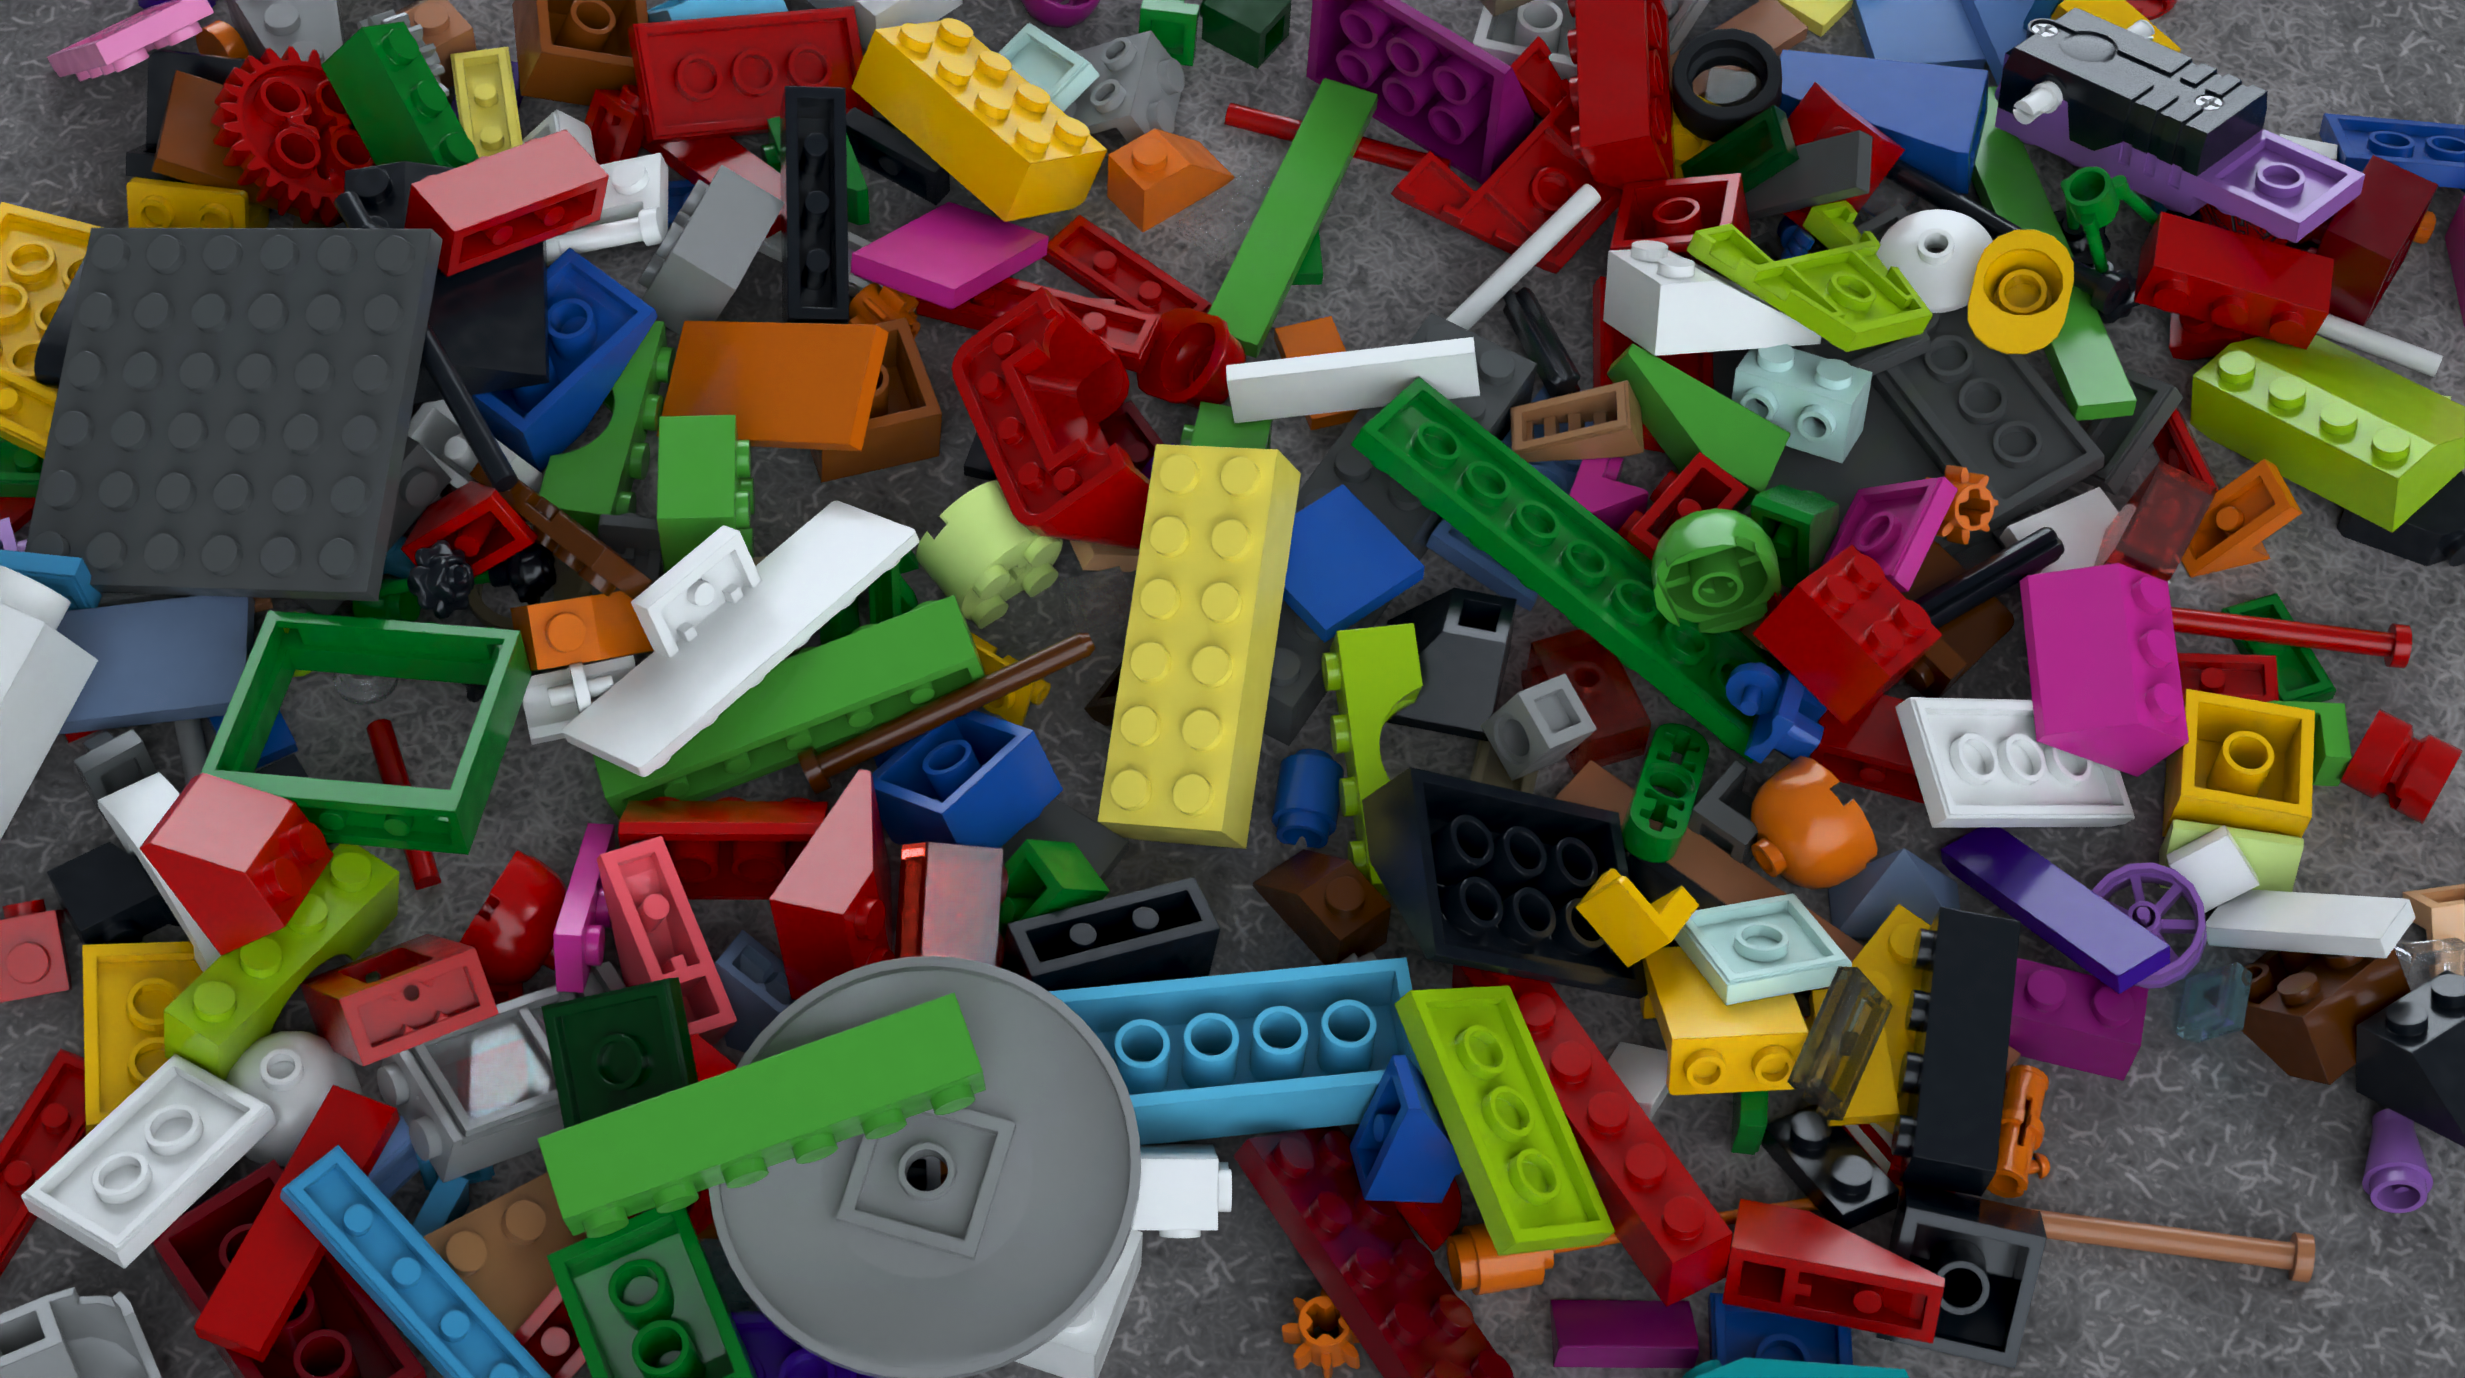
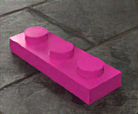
(584, 914)

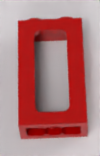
(420, 995)

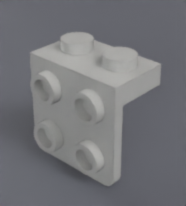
(1135, 87)

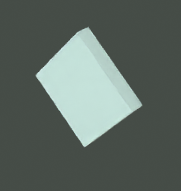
(1761, 949)

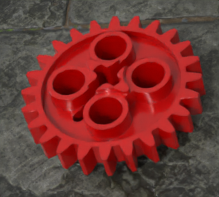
(288, 133)

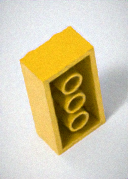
(979, 118)

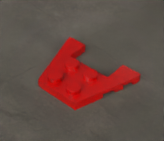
(1527, 184)

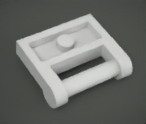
(631, 211)

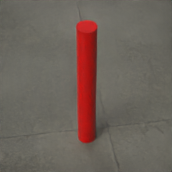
(393, 772)

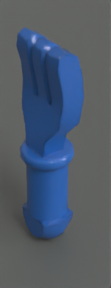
(1794, 239)

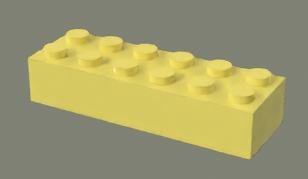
(1200, 645)

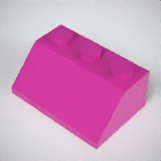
(2104, 665)

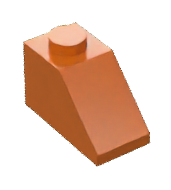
(1161, 176)

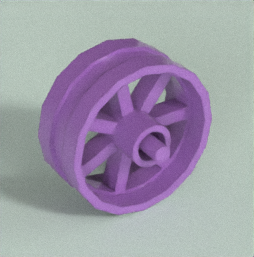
(2150, 914)

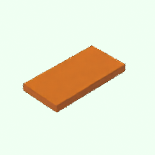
(780, 380)

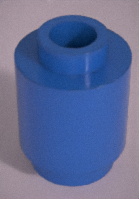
(1307, 798)

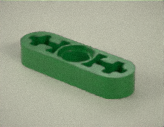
(1650, 804)

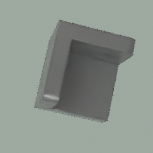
(1725, 815)

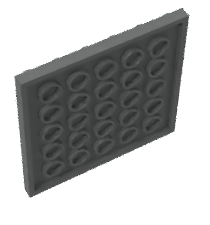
(236, 409)

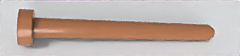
(2295, 1256)

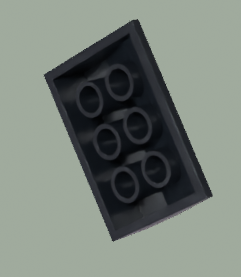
(485, 316)
(1498, 878)

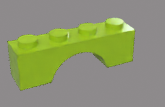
(1373, 679)
(249, 986)

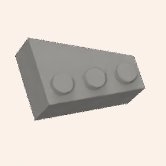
(289, 23)

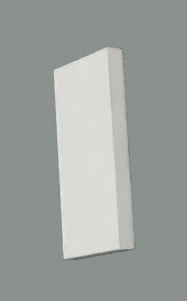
(1987, 770)

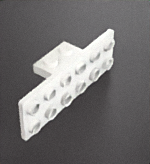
(728, 624)

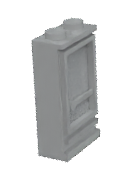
(484, 1086)

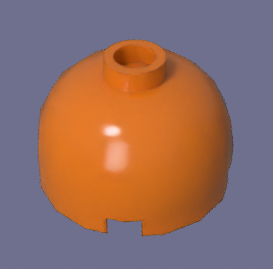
(1808, 830)

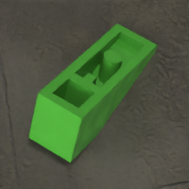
(1695, 419)

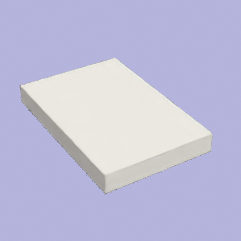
(149, 1160)

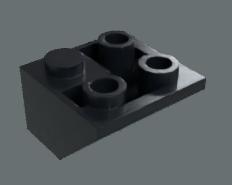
(1462, 660)

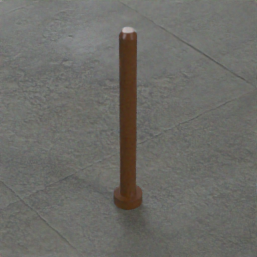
(822, 766)

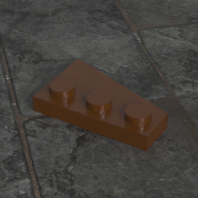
(572, 541)

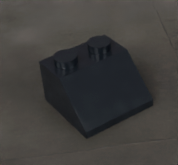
(2415, 1056)
(1988, 1265)

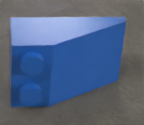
(591, 339)

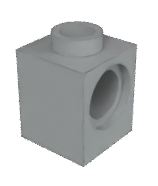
(1538, 727)

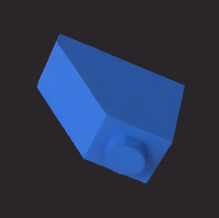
(1402, 1141)

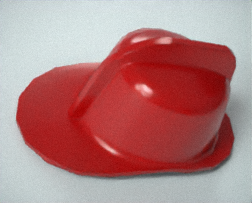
(1191, 359)

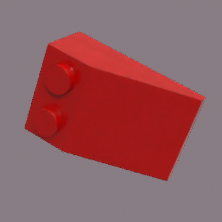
(837, 895)

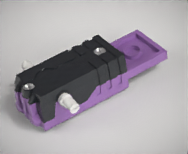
(2164, 125)

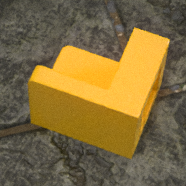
(1629, 921)

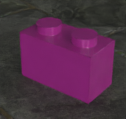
(2075, 1020)

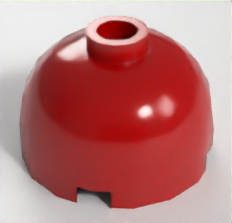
(518, 922)

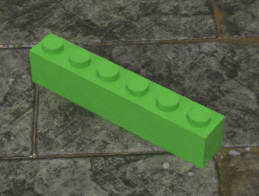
(814, 701)
(762, 1116)

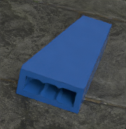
(1920, 106)

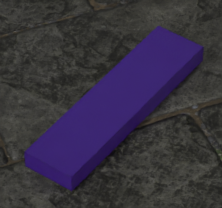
(2056, 907)

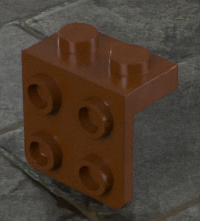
(1963, 639)

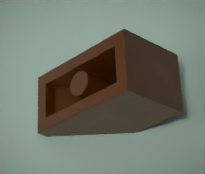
(1327, 905)

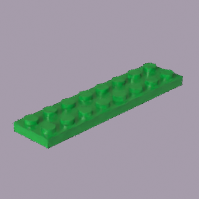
(1557, 552)

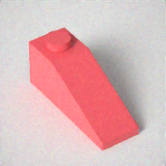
(660, 934)

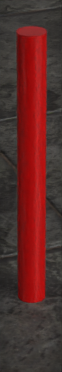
(1286, 129)

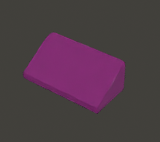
(1623, 1334)

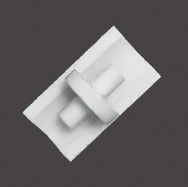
(563, 694)

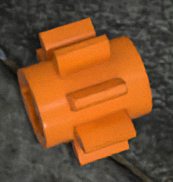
(883, 304)
(1970, 508)
(1324, 1350)

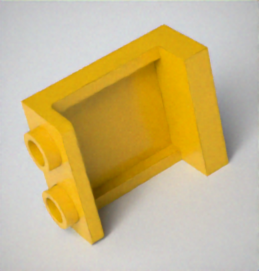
(1714, 1043)

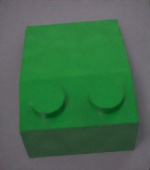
(649, 1303)

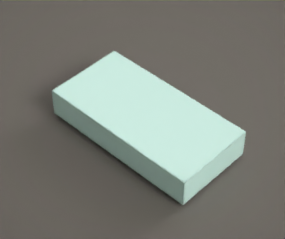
(1049, 65)

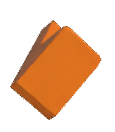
(2240, 520)

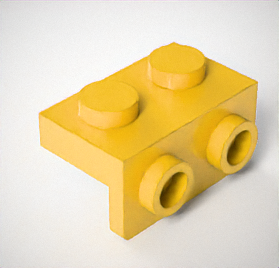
(187, 205)

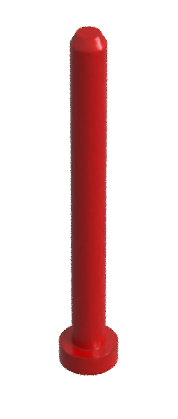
(2392, 645)

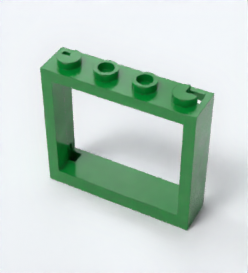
(383, 648)

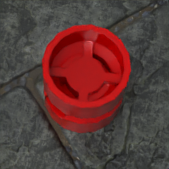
(2401, 766)

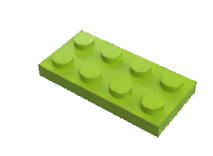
(1504, 1119)

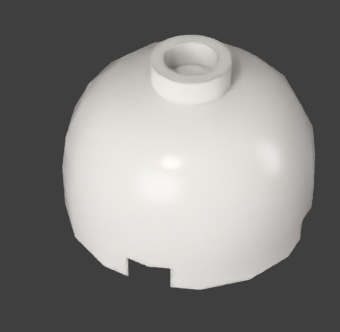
(293, 1077)

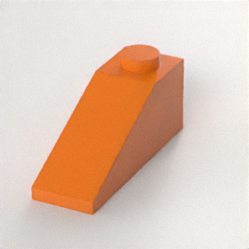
(579, 630)

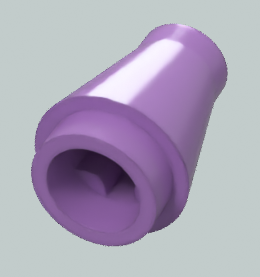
(2395, 1165)

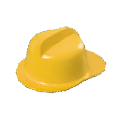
(2021, 292)

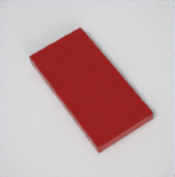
(732, 70)

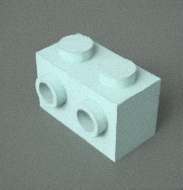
(1807, 396)

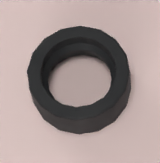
(1723, 48)

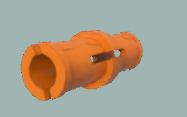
(2020, 1129)

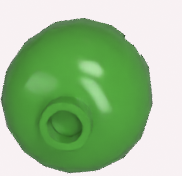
(1715, 571)

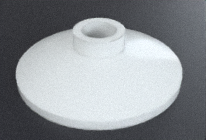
(1938, 278)

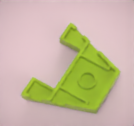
(1833, 292)

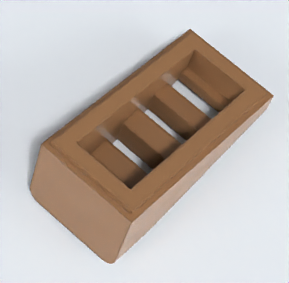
(1601, 440)

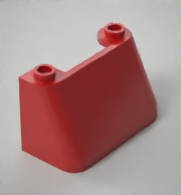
(1036, 399)

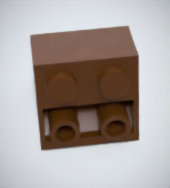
(2309, 1008)

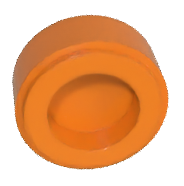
(221, 40)

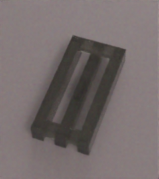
(1840, 1043)

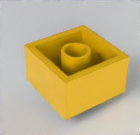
(2242, 765)

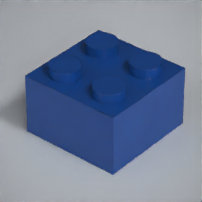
(965, 783)

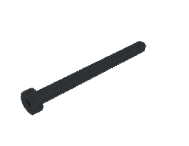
(2106, 290)

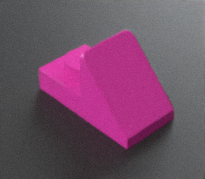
(1603, 495)

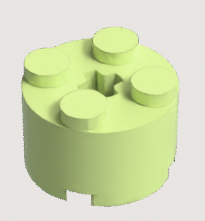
(987, 555)

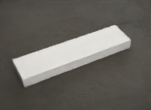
(1349, 379)

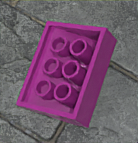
(1426, 80)

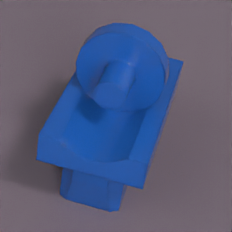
(1782, 711)

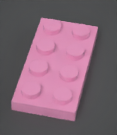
(131, 39)

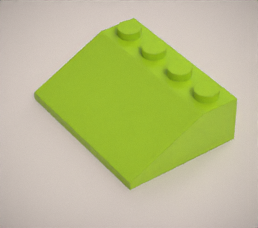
(2332, 424)

